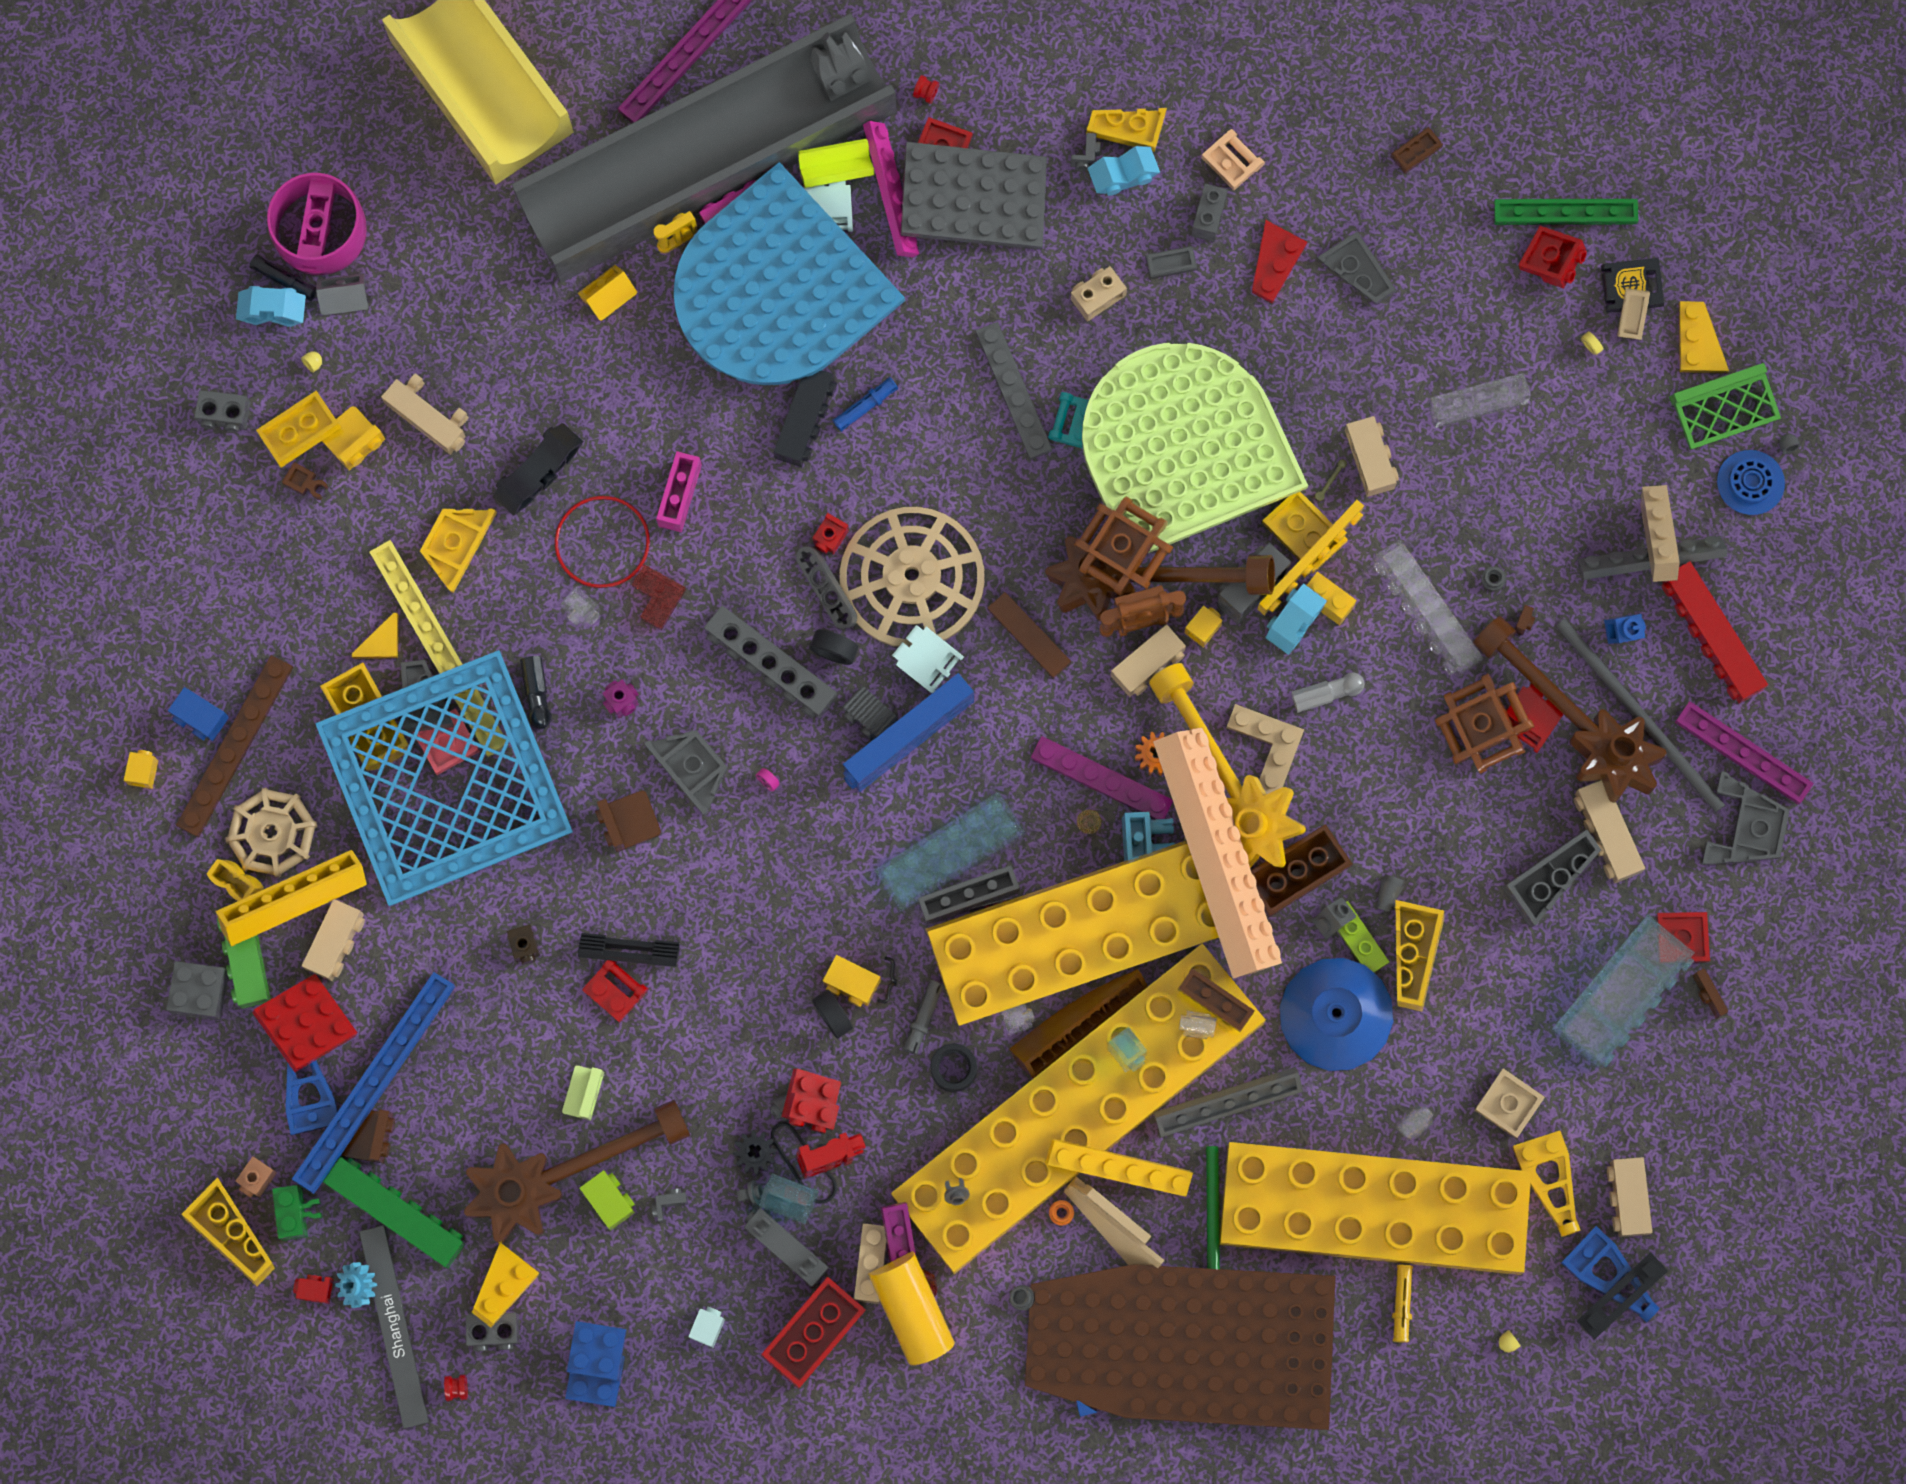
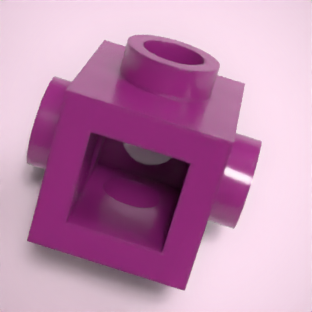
(622, 706)

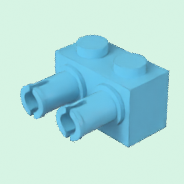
(1137, 833)

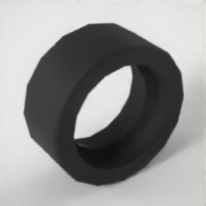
(834, 647)
(832, 1014)
(958, 1049)

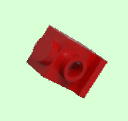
(830, 544)
(313, 1289)

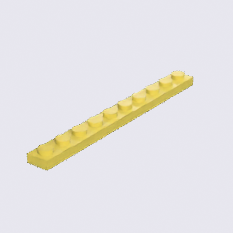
(430, 633)

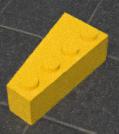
(228, 1232)

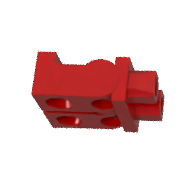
(830, 1156)

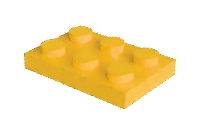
(298, 429)
(1300, 526)

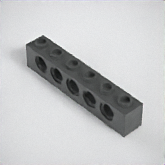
(726, 621)

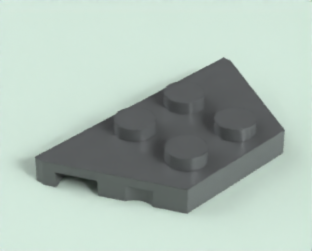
(691, 766)

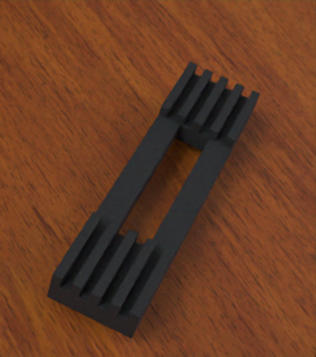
(593, 947)
(1595, 1319)

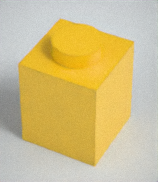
(1203, 625)
(141, 769)

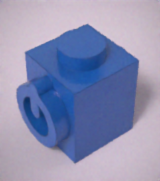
(1625, 628)

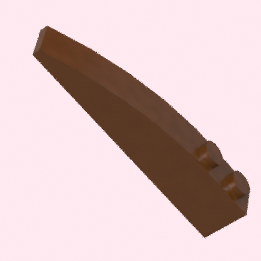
(1074, 1023)

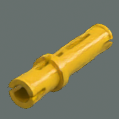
(1402, 1301)

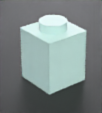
(707, 1326)

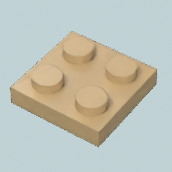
(1509, 1103)

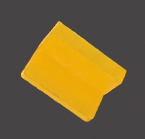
(608, 292)

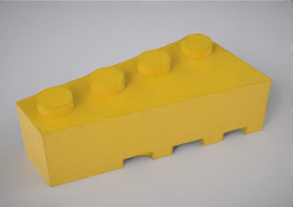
(1416, 947)

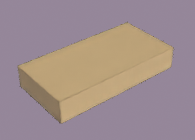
(1633, 313)

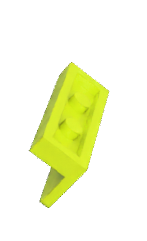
(835, 163)

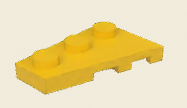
(1128, 128)

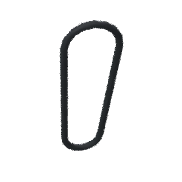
(790, 1165)

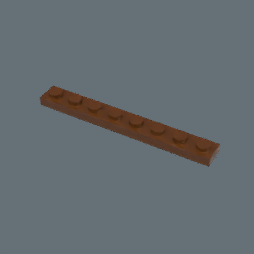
(234, 746)

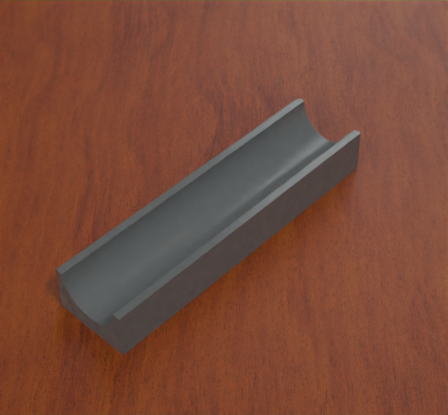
(694, 153)

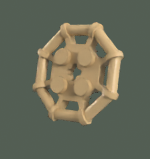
(279, 843)

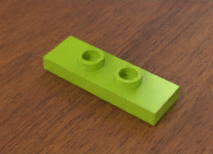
(1363, 944)

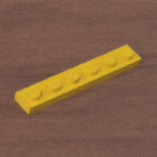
(1319, 550)
(1118, 1167)

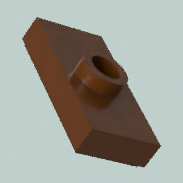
(1416, 150)
(1709, 993)

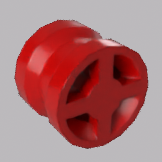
(926, 89)
(455, 1387)

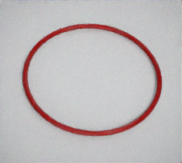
(620, 581)

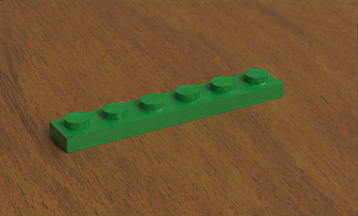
(1566, 212)

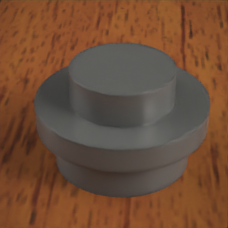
(1022, 1297)

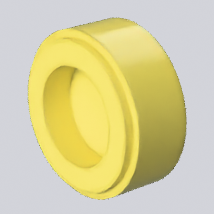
(1592, 343)

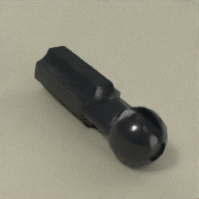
(536, 691)

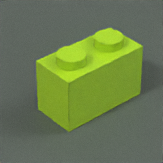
(608, 1200)

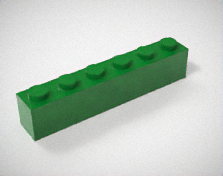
(394, 1212)

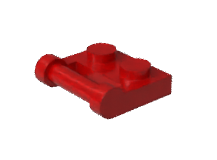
(611, 997)

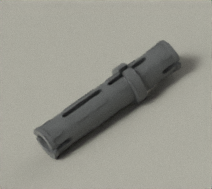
(922, 1019)

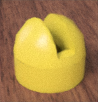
(312, 361)
(1508, 1342)

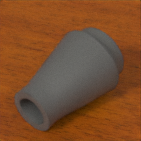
(1389, 892)

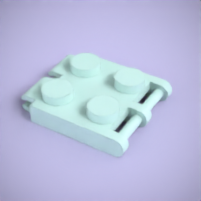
(835, 202)
(926, 657)

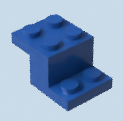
(595, 1364)

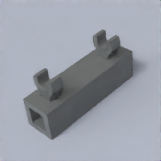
(785, 1247)

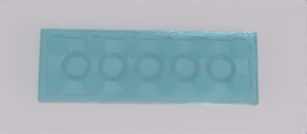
(949, 851)

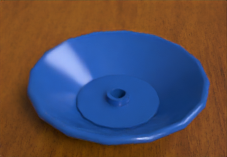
(1329, 1040)

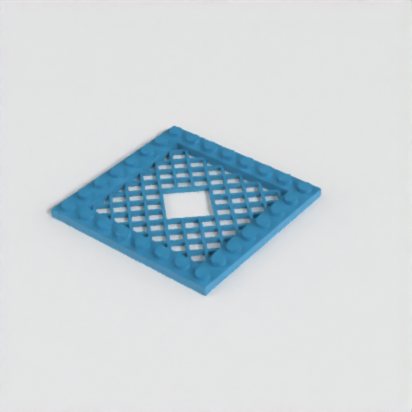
(335, 737)

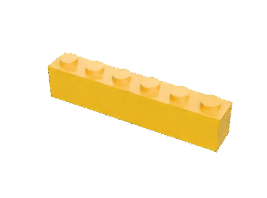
(291, 898)

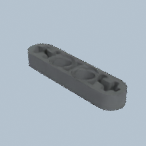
(824, 589)

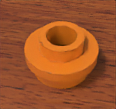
(1064, 1205)

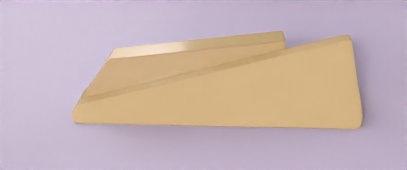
(1113, 1224)

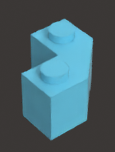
(1119, 173)
(270, 304)
(1295, 618)

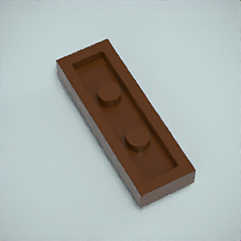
(1216, 1000)

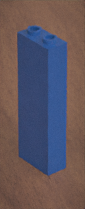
(908, 733)

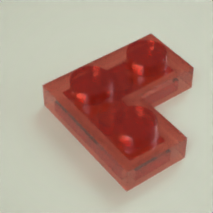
(664, 596)

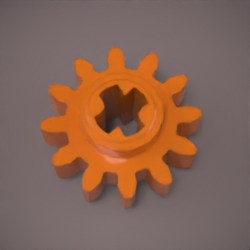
(1147, 756)

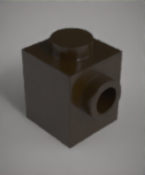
(523, 944)

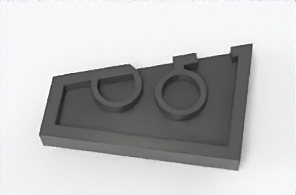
(1359, 268)
(412, 673)

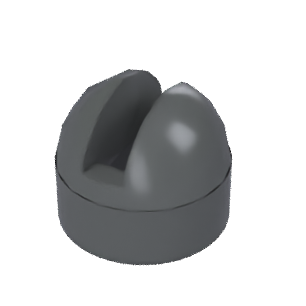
(1789, 443)

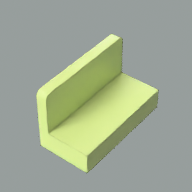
(583, 1092)

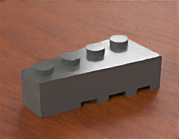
(1545, 881)

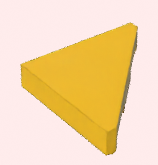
(382, 642)

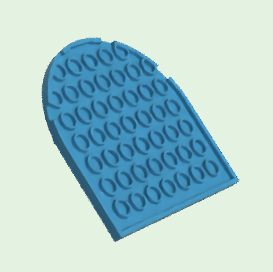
(777, 286)

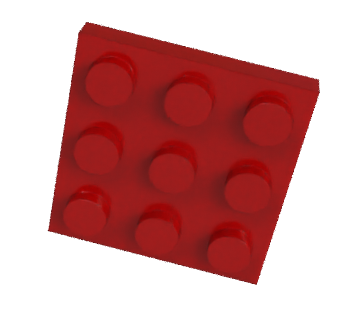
(304, 1022)

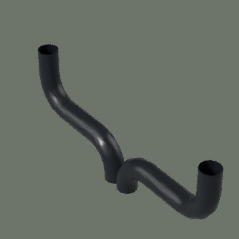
(894, 981)

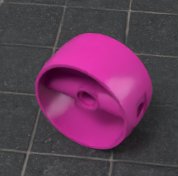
(312, 242)

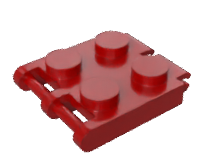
(1541, 712)

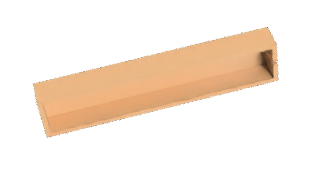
(1217, 852)

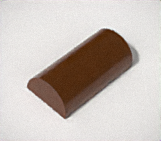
(1307, 867)

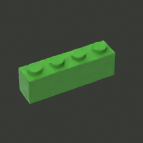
(247, 972)

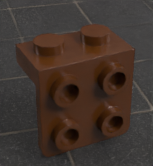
(628, 820)
(372, 1138)

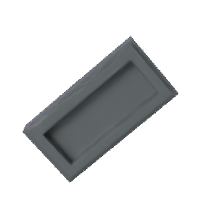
(1171, 262)

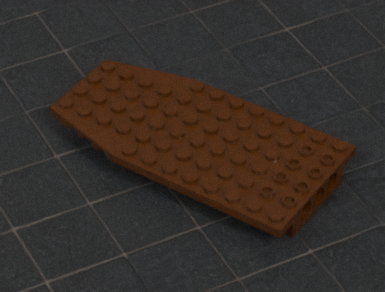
(1187, 1344)

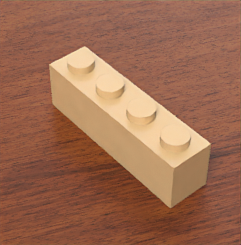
(1659, 533)
(1609, 831)

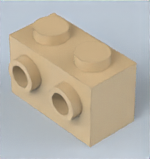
(1098, 293)

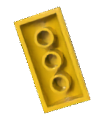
(355, 689)
(912, 1309)

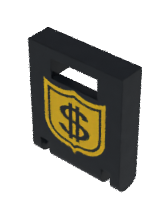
(1632, 276)

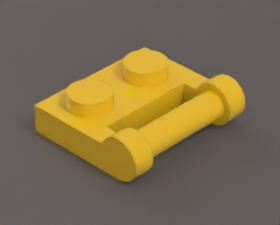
(682, 228)

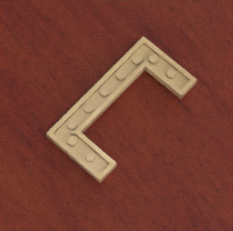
(1279, 734)

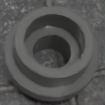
(1499, 573)

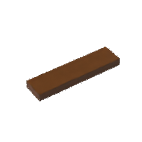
(1029, 635)

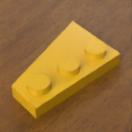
(1698, 341)
(503, 1285)

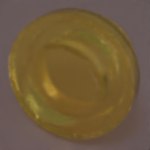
(1089, 821)

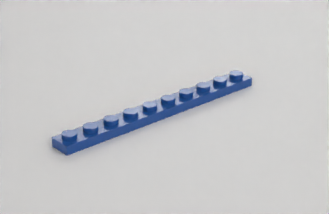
(373, 1083)

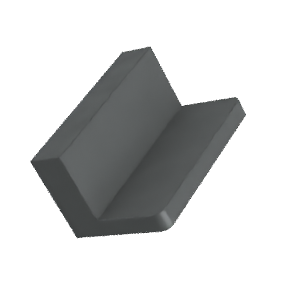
(342, 294)

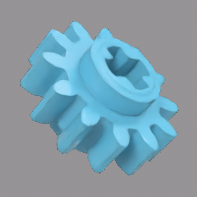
(356, 1285)

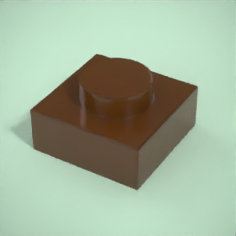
(1525, 620)

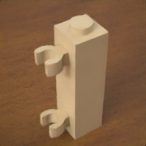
(424, 417)

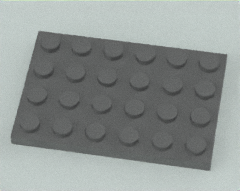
(973, 195)

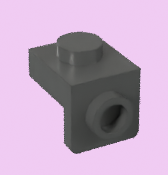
(1082, 162)
(1333, 918)
(672, 1198)

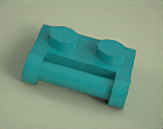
(1074, 437)

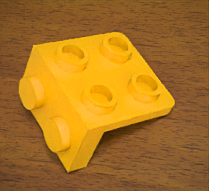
(354, 438)

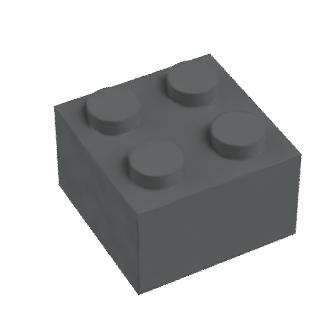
(197, 990)

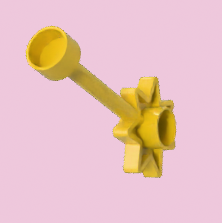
(1257, 815)

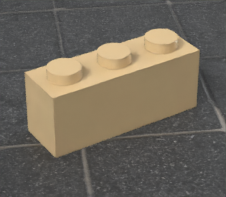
(1371, 456)
(1148, 660)
(333, 940)
(1629, 1197)
(871, 1257)

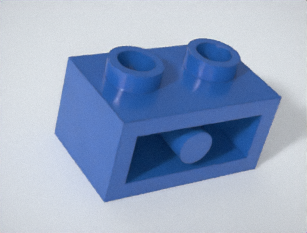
(197, 714)

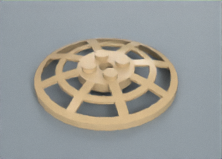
(924, 586)

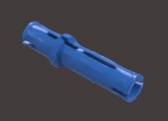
(869, 401)

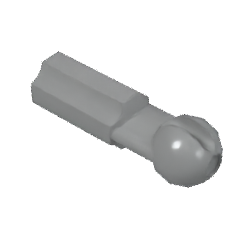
(1326, 692)

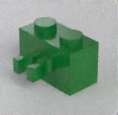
(291, 1212)

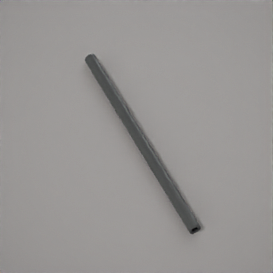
(1637, 711)

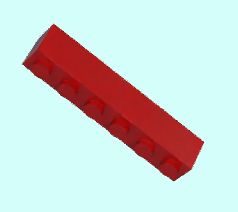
(1715, 634)

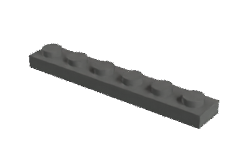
(1013, 391)
(1638, 559)
(1228, 1102)

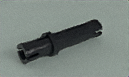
(283, 277)

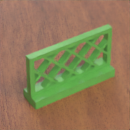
(1719, 386)

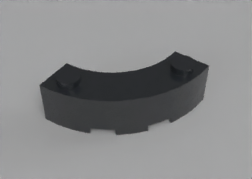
(538, 470)

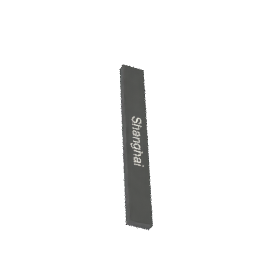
(394, 1328)

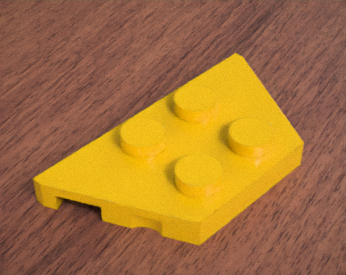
(455, 541)

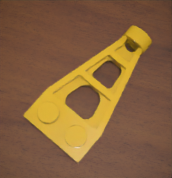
(1542, 1150)

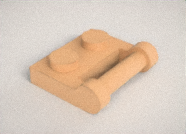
(1227, 164)

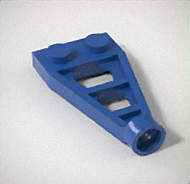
(312, 1116)
(1588, 1253)

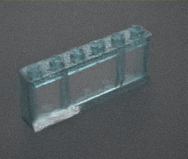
(1623, 992)

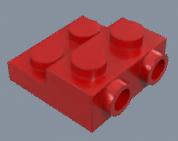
(1553, 256)
(812, 1101)

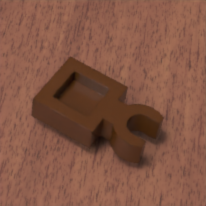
(302, 479)

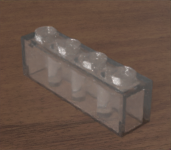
(1479, 400)

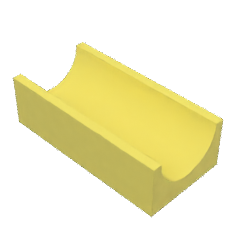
(481, 83)

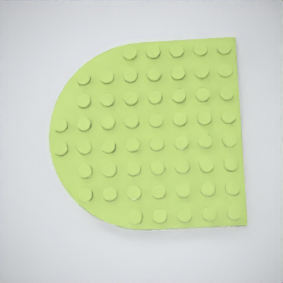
(1186, 440)

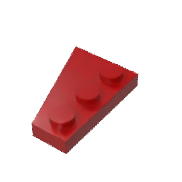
(1276, 260)

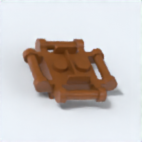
(1123, 545)
(1141, 611)
(1483, 723)

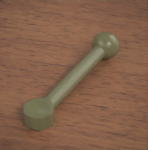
(1319, 496)

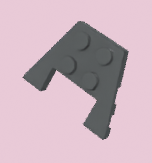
(1758, 826)

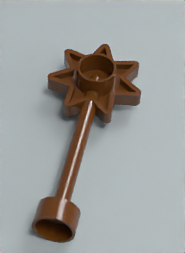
(1086, 589)
(1612, 751)
(517, 1190)

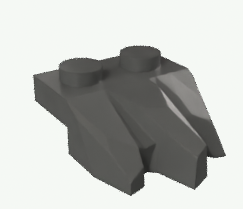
(839, 66)

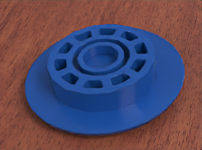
(1751, 481)

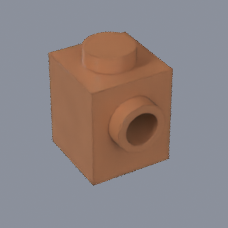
(255, 1178)

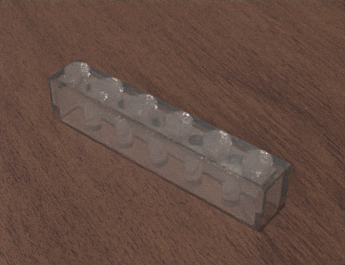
(1428, 609)

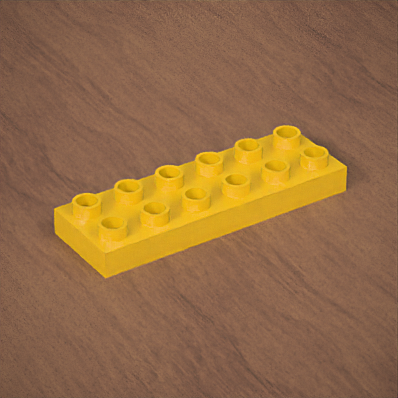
(1072, 933)
(1375, 1208)

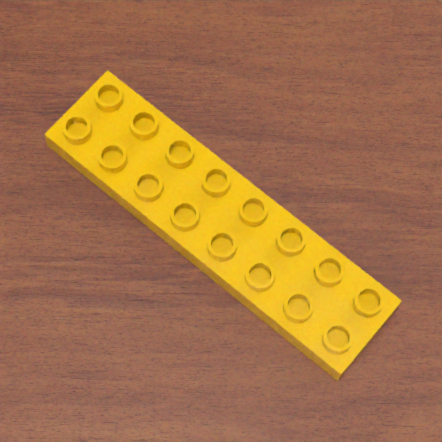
(1074, 1100)

